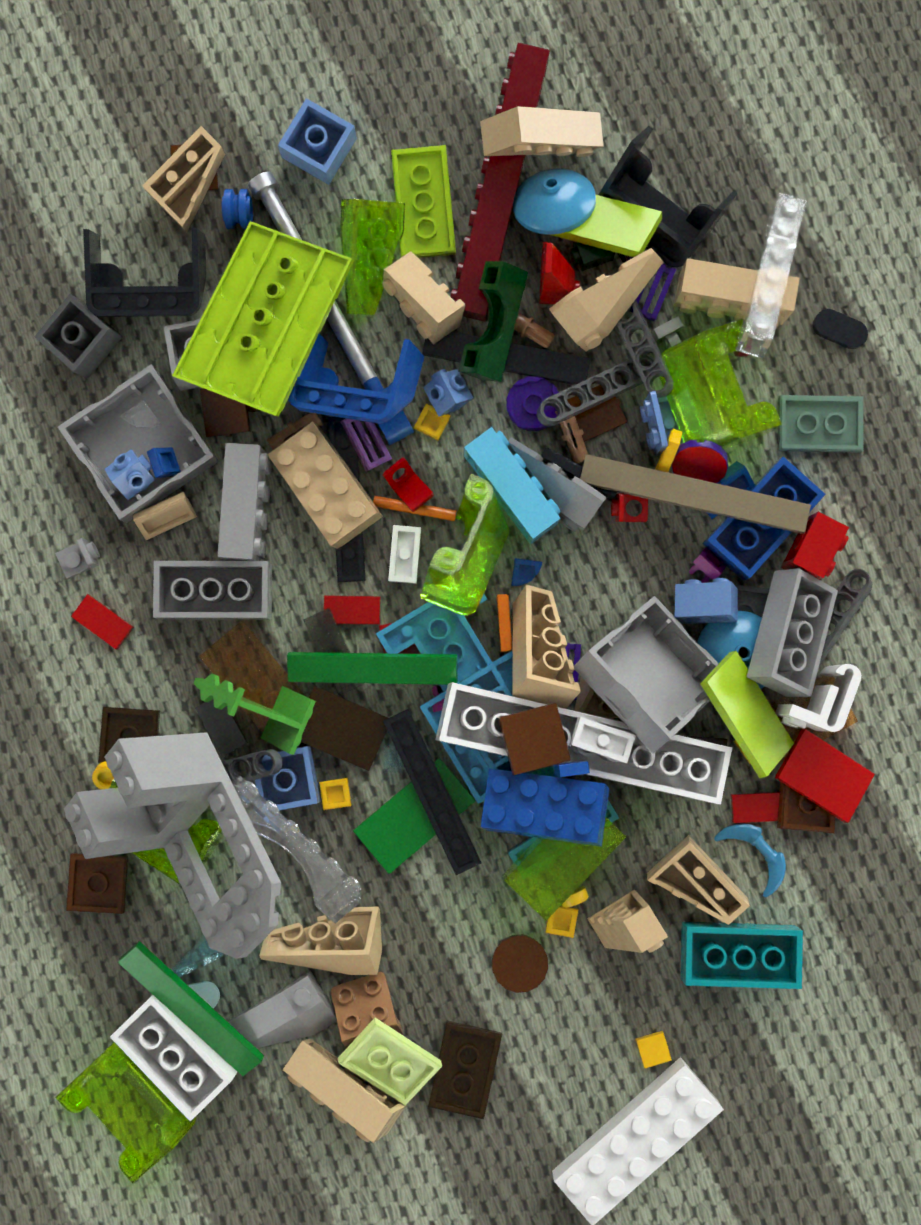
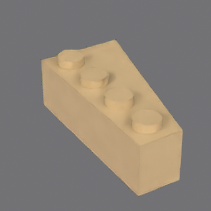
(539, 651)
(628, 925)
(342, 1091)

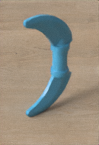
(752, 834)

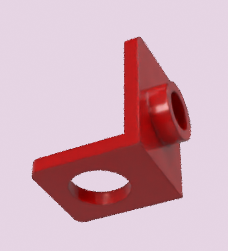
(408, 486)
(618, 508)

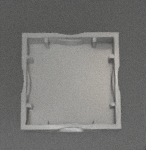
(101, 435)
(649, 674)

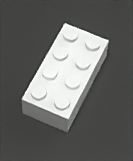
(173, 1057)

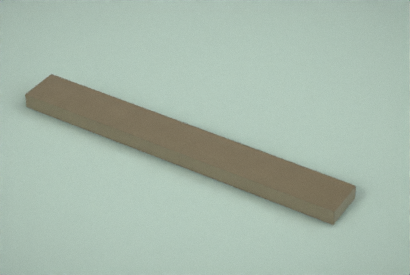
(695, 494)

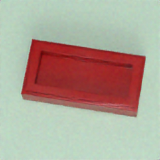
(354, 609)
(102, 621)
(755, 807)

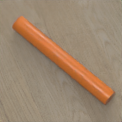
(424, 510)

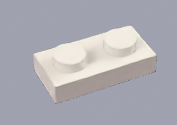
(404, 554)
(602, 740)

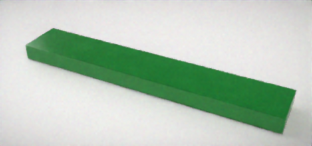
(372, 668)
(191, 1008)

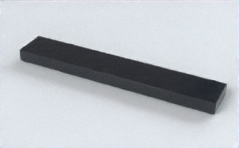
(520, 359)
(349, 557)
(432, 792)

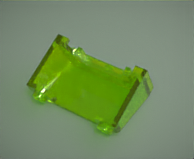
(460, 578)
(129, 1108)

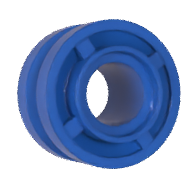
(237, 208)

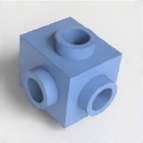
(447, 391)
(130, 473)

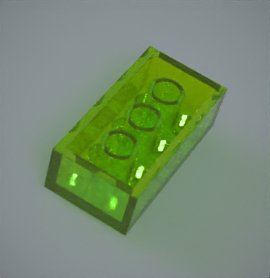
(555, 869)

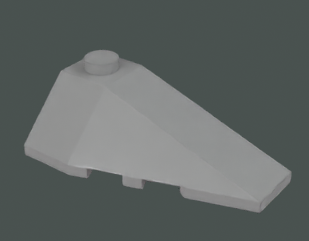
(573, 497)

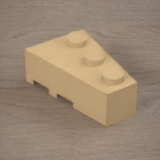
(423, 298)

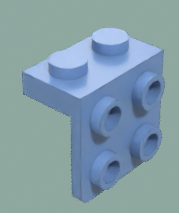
(660, 421)

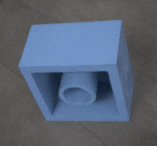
(317, 141)
(295, 782)

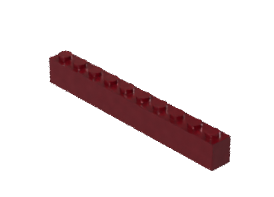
(500, 183)

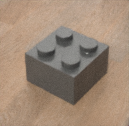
(78, 336)

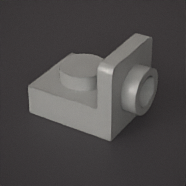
(78, 558)

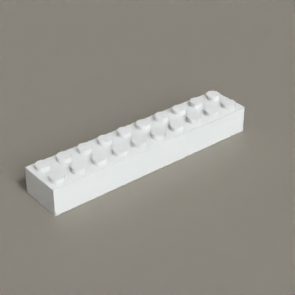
(679, 767)

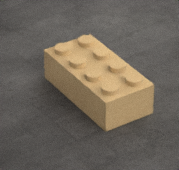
(724, 290)
(325, 485)

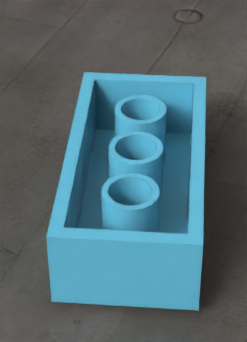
(513, 487)

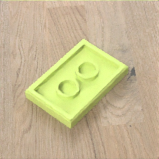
(389, 1061)

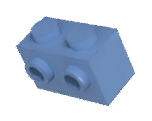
(706, 601)

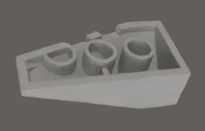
(287, 1014)

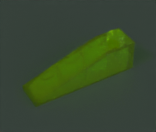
(369, 237)

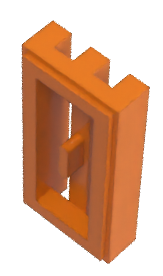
(504, 622)

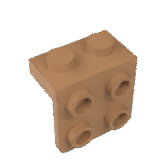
(360, 1002)

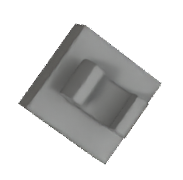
(668, 332)

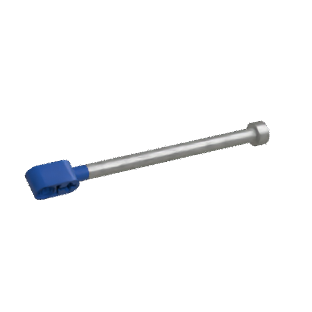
(264, 188)

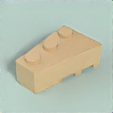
(186, 177)
(699, 880)

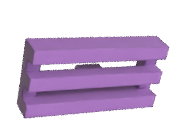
(346, 423)

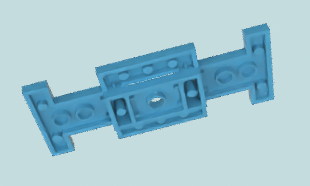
(447, 632)

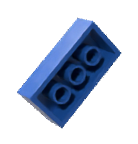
(748, 545)
(545, 807)

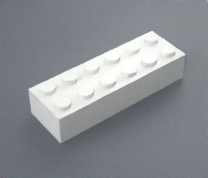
(636, 1141)

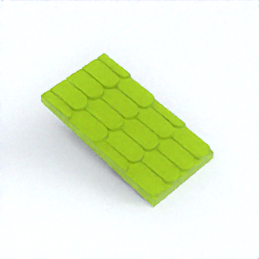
(263, 318)

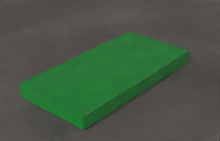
(402, 823)

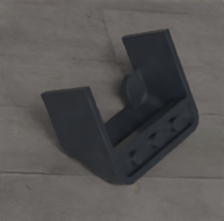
(678, 232)
(110, 298)

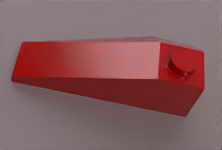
(556, 276)

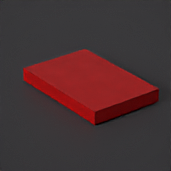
(824, 775)

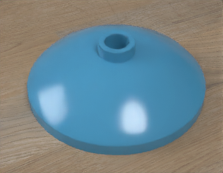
(554, 201)
(726, 637)

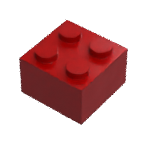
(817, 546)

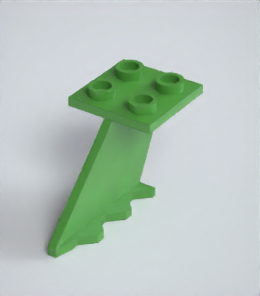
(285, 720)

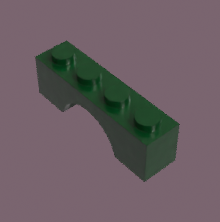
(503, 290)

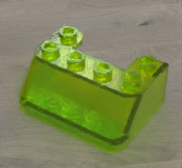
(707, 392)

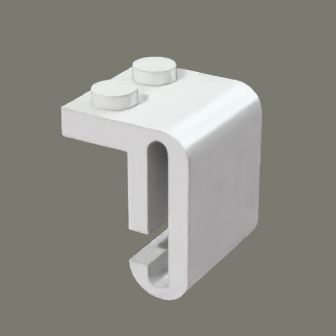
(828, 703)

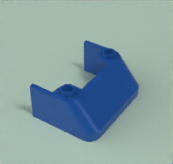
(319, 390)

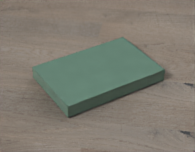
(820, 423)

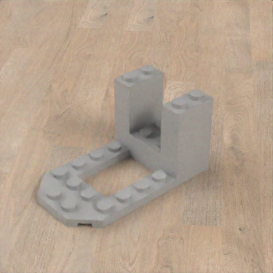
(158, 797)

